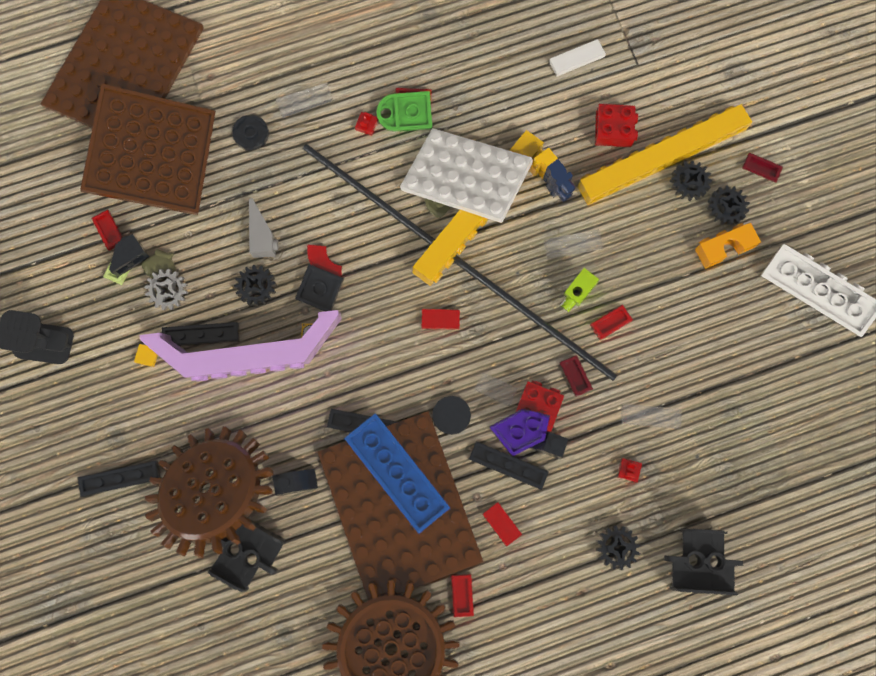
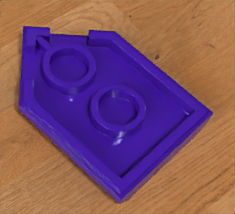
(521, 430)

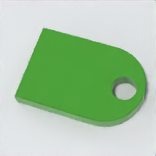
(408, 111)

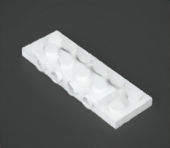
(822, 289)

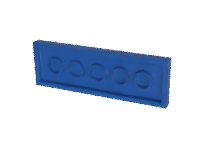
(397, 473)

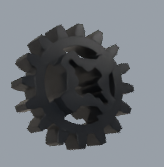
(694, 188)
(725, 206)
(250, 291)
(618, 556)

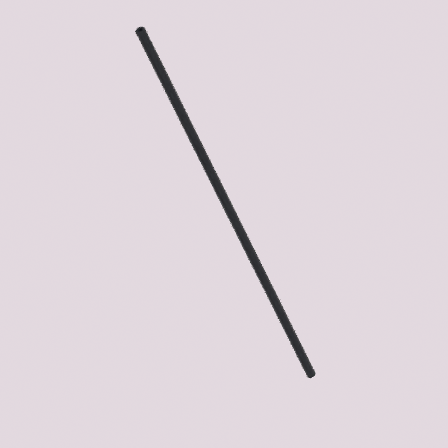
(461, 263)

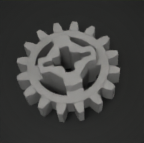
(161, 295)

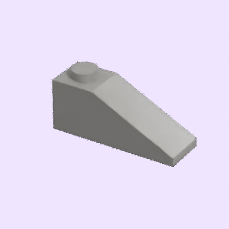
(261, 240)

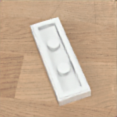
(577, 57)

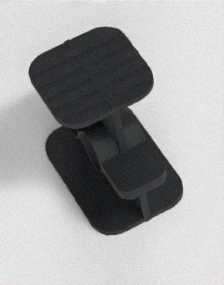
(32, 340)
(235, 569)
(702, 576)

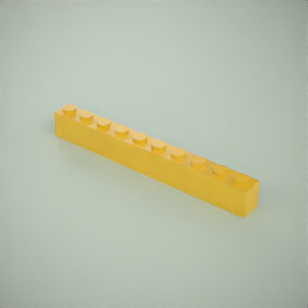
(664, 154)
(463, 226)

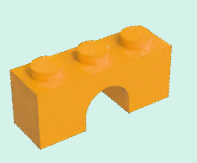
(741, 238)

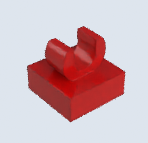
(366, 123)
(629, 470)

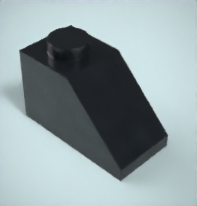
(127, 255)
(553, 445)
(294, 482)

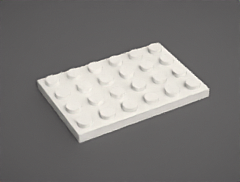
(467, 175)

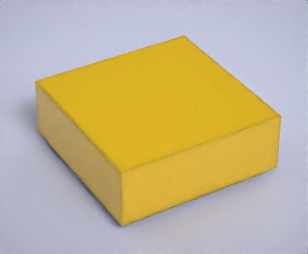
(145, 356)

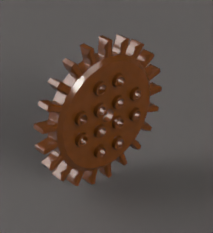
(237, 497)
(406, 612)

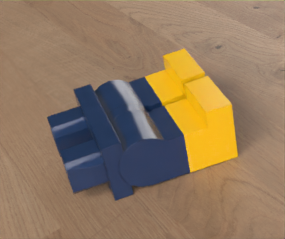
(553, 174)

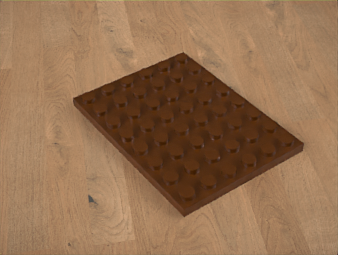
(124, 47)
(380, 534)

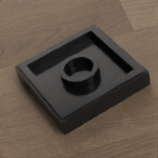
(319, 288)

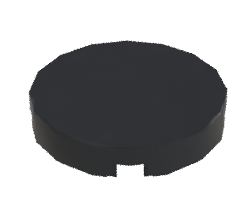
(250, 132)
(451, 415)

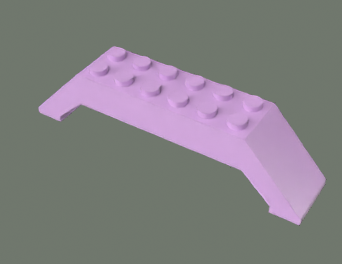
(246, 358)

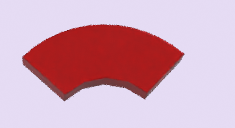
(318, 257)

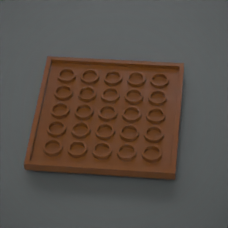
(148, 150)

